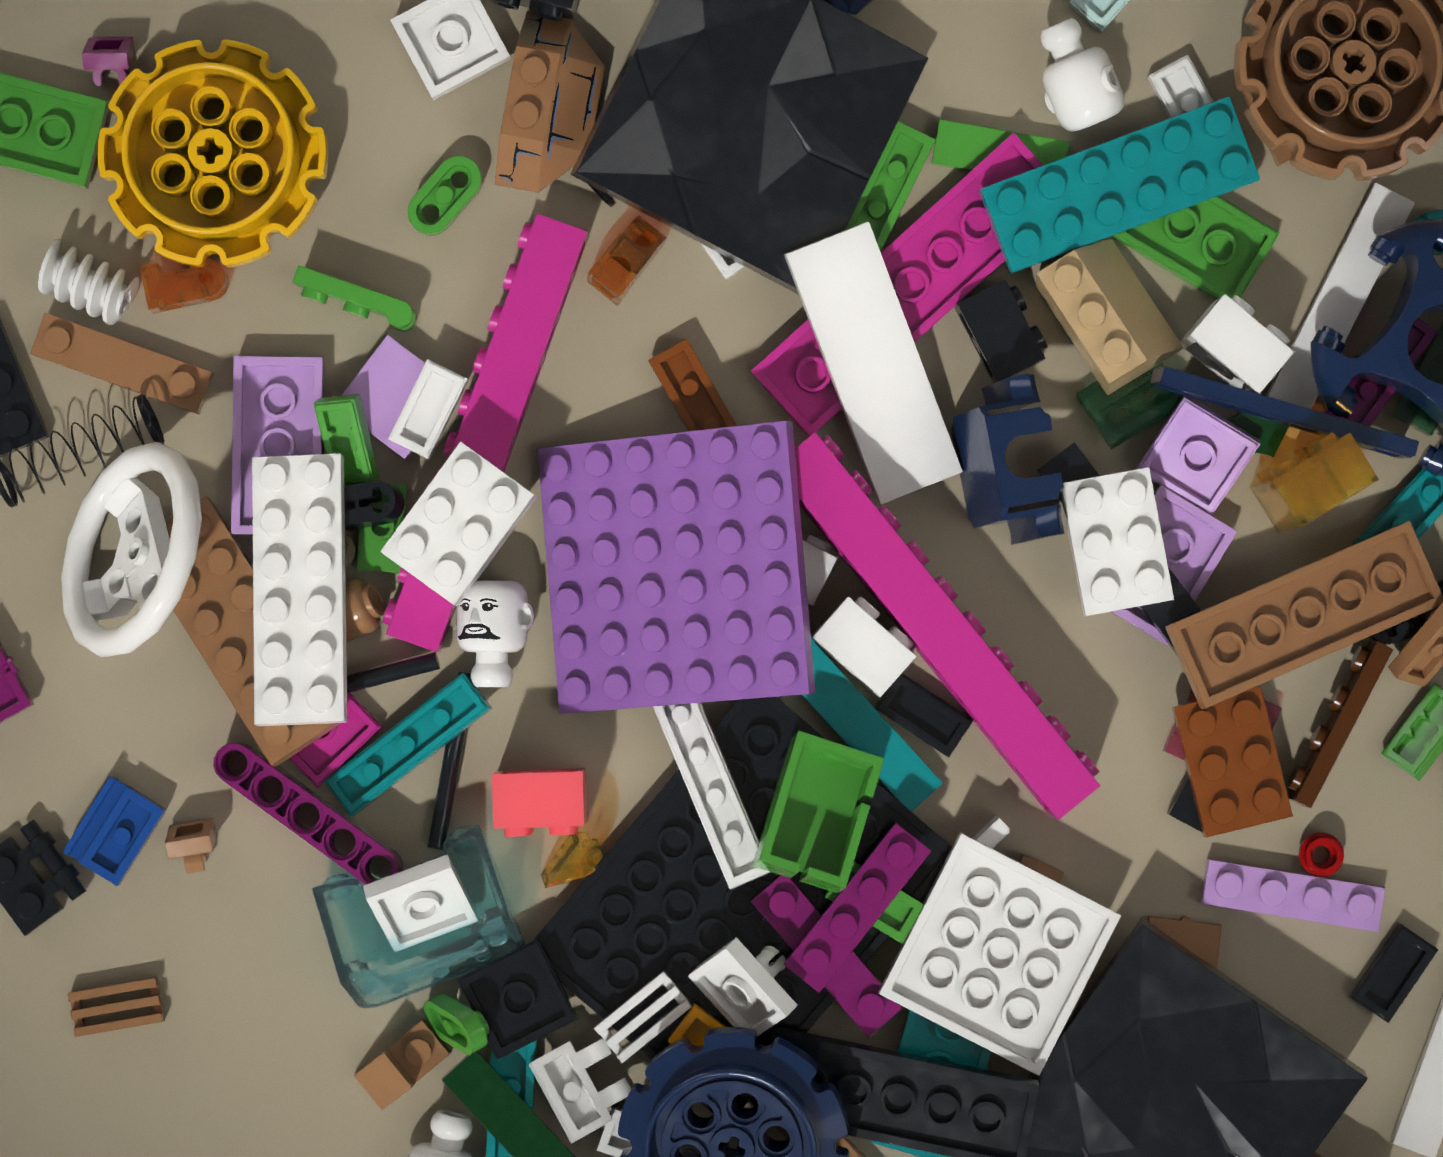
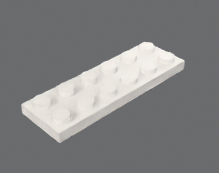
(299, 590)

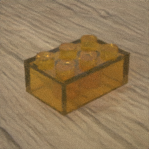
(1315, 482)

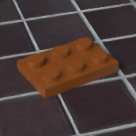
(1232, 763)

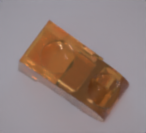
(626, 259)
(183, 286)

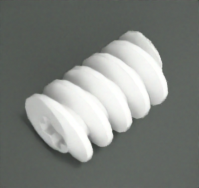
(85, 285)

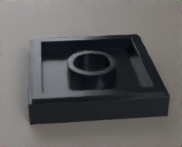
(518, 998)

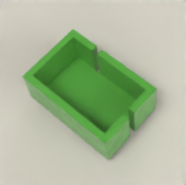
(814, 813)

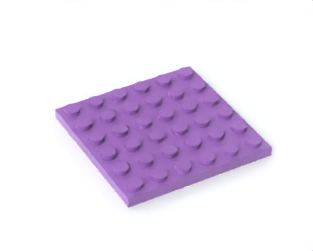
(676, 568)

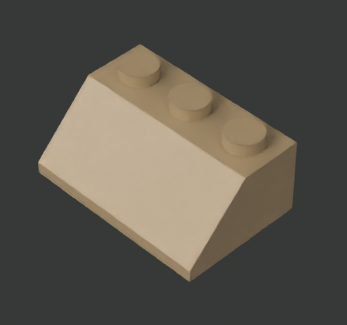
(1107, 314)

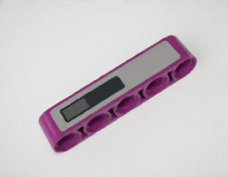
(286, 811)

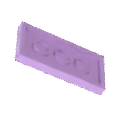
(271, 419)

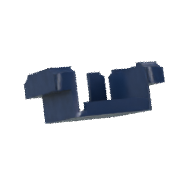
(986, 481)

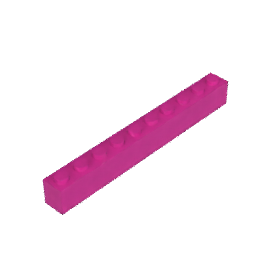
(501, 392)

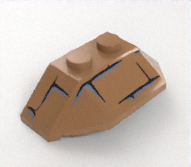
(547, 104)

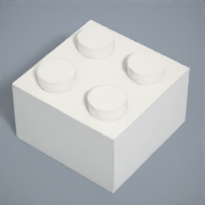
(1237, 345)
(865, 646)

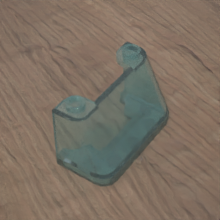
(365, 957)

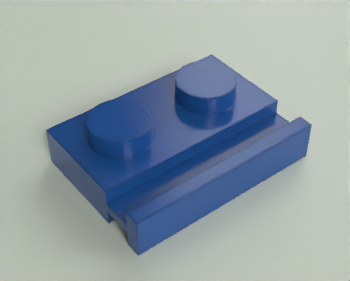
(114, 830)

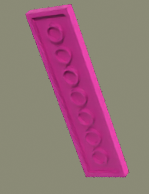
(930, 271)

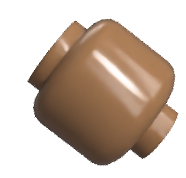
(363, 608)

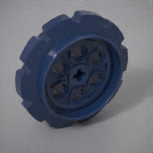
(729, 1063)

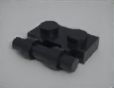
(22, 889)

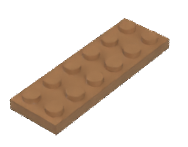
(1305, 615)
(219, 620)

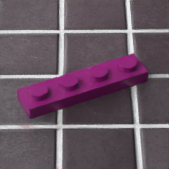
(857, 907)

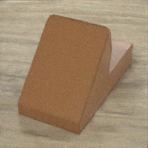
(402, 1064)

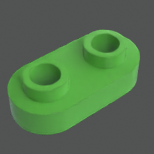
(441, 193)
(456, 1023)

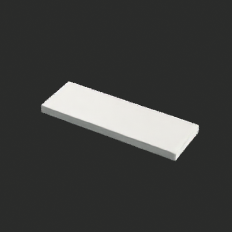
(873, 362)

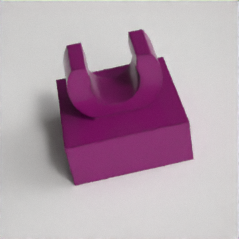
(108, 54)

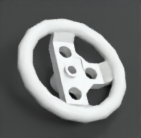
(147, 562)

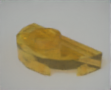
(573, 860)

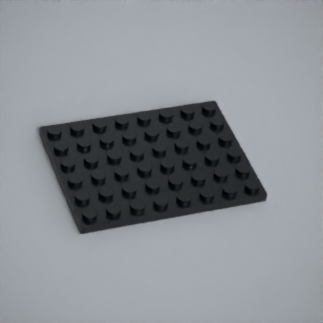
(667, 905)

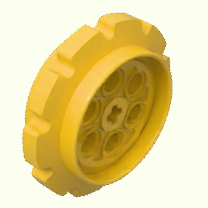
(177, 90)

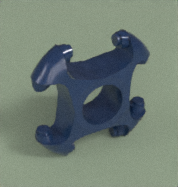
(1387, 356)

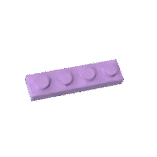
(1292, 895)

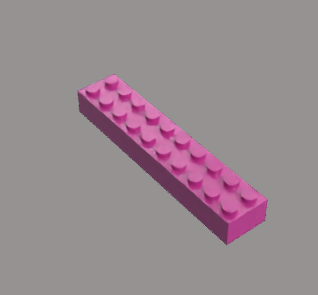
(940, 632)

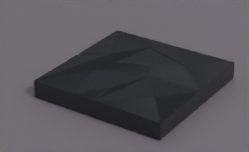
(750, 123)
(1184, 1067)

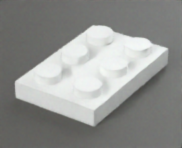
(1116, 541)

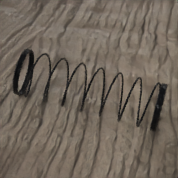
(147, 415)

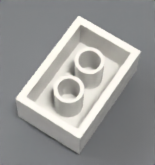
(458, 524)

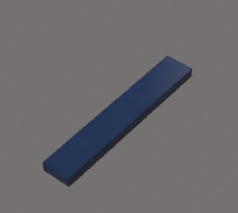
(1281, 412)

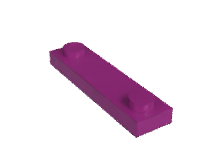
(853, 983)

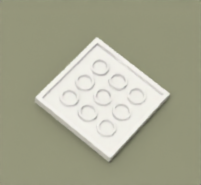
(999, 954)

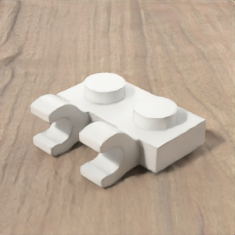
(571, 1090)

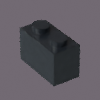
(1001, 331)

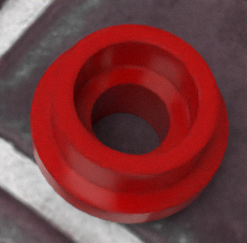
(1334, 858)

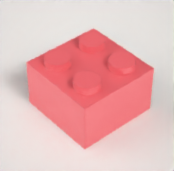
(539, 800)

